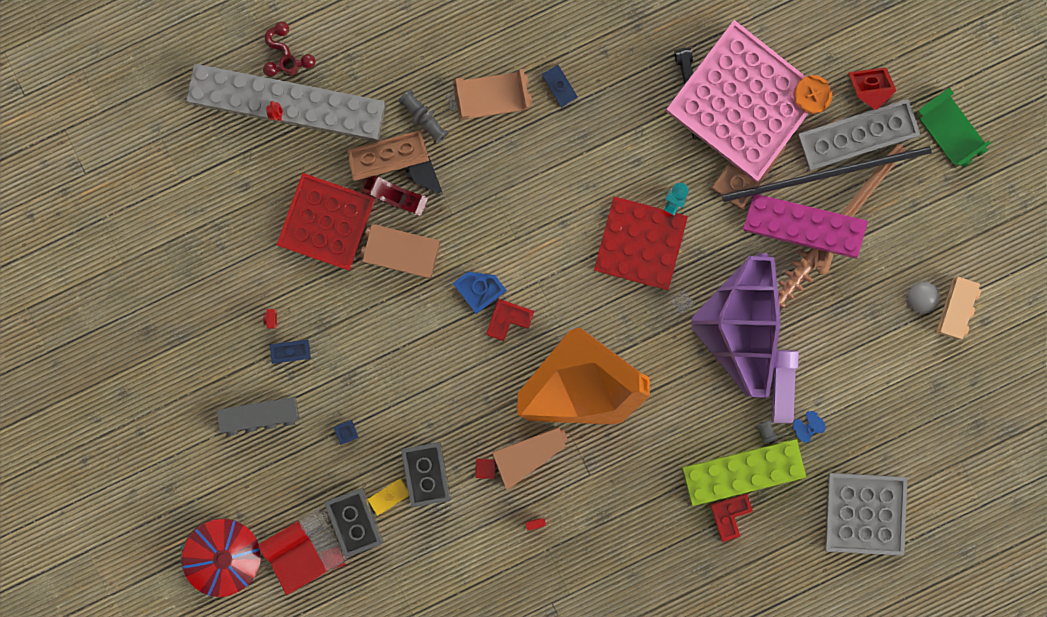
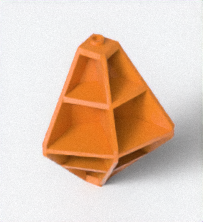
(583, 385)

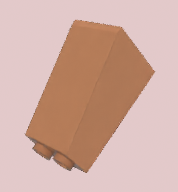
(525, 456)

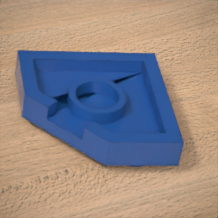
(479, 289)

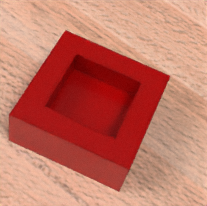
(485, 468)
(536, 523)

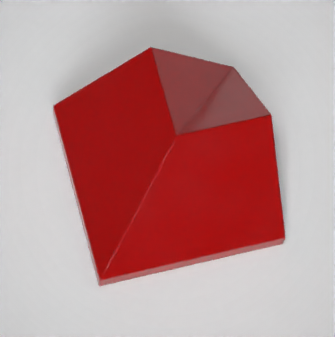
(872, 86)

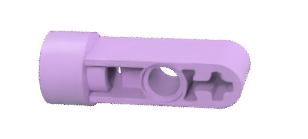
(784, 385)

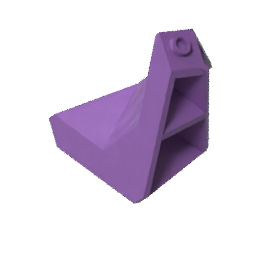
(744, 324)

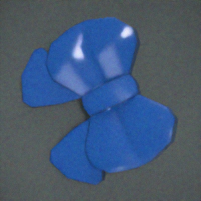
(804, 431)

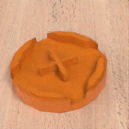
(812, 94)

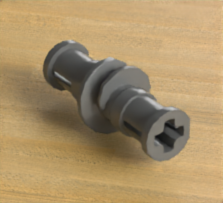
(423, 117)

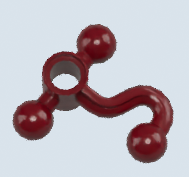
(270, 69)

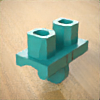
(676, 197)

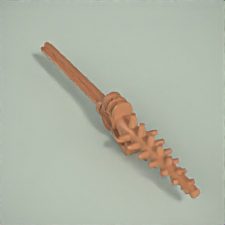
(822, 259)

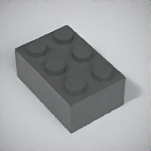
(426, 474)
(354, 522)

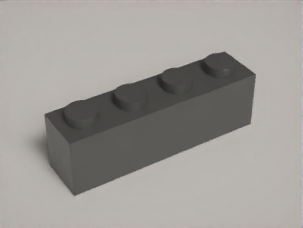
(257, 415)

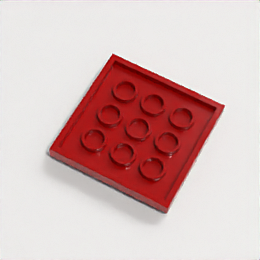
(326, 221)
(640, 243)

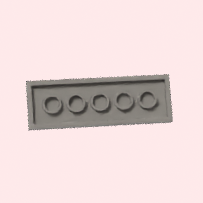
(858, 135)

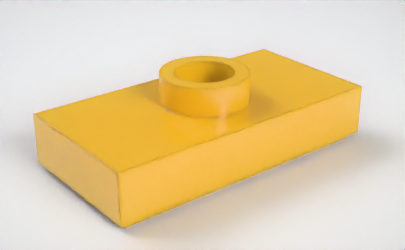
(388, 496)

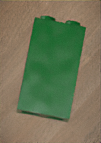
(951, 129)

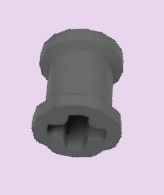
(766, 431)

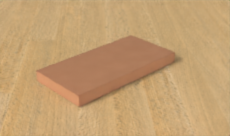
(387, 155)
(734, 180)

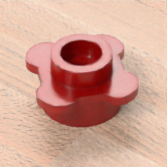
(274, 111)

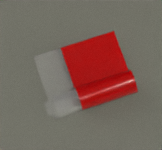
(303, 551)

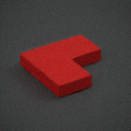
(504, 315)
(725, 513)

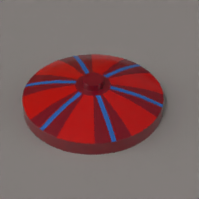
(220, 557)

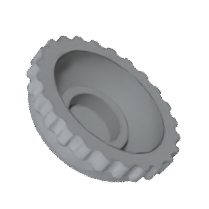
(923, 297)

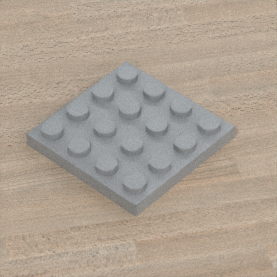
(866, 514)

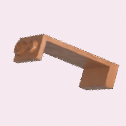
(492, 95)
(400, 251)

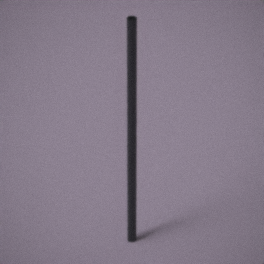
(826, 174)

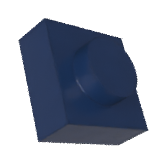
(346, 432)

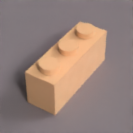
(958, 308)

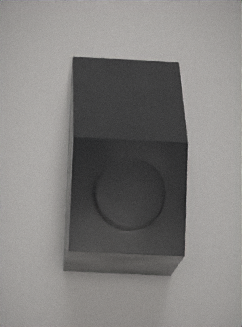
(424, 176)

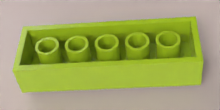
(743, 472)

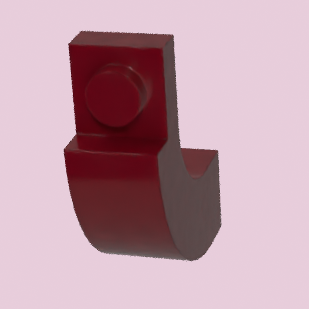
(394, 195)

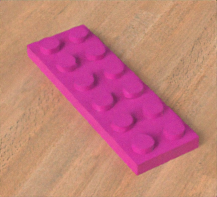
(805, 226)

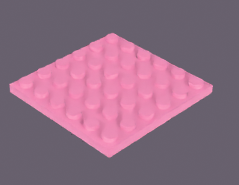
(741, 101)

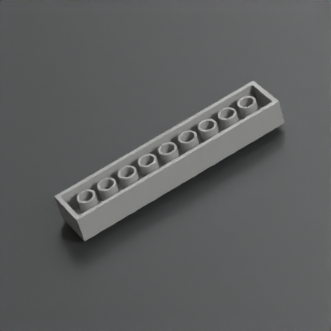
(300, 103)

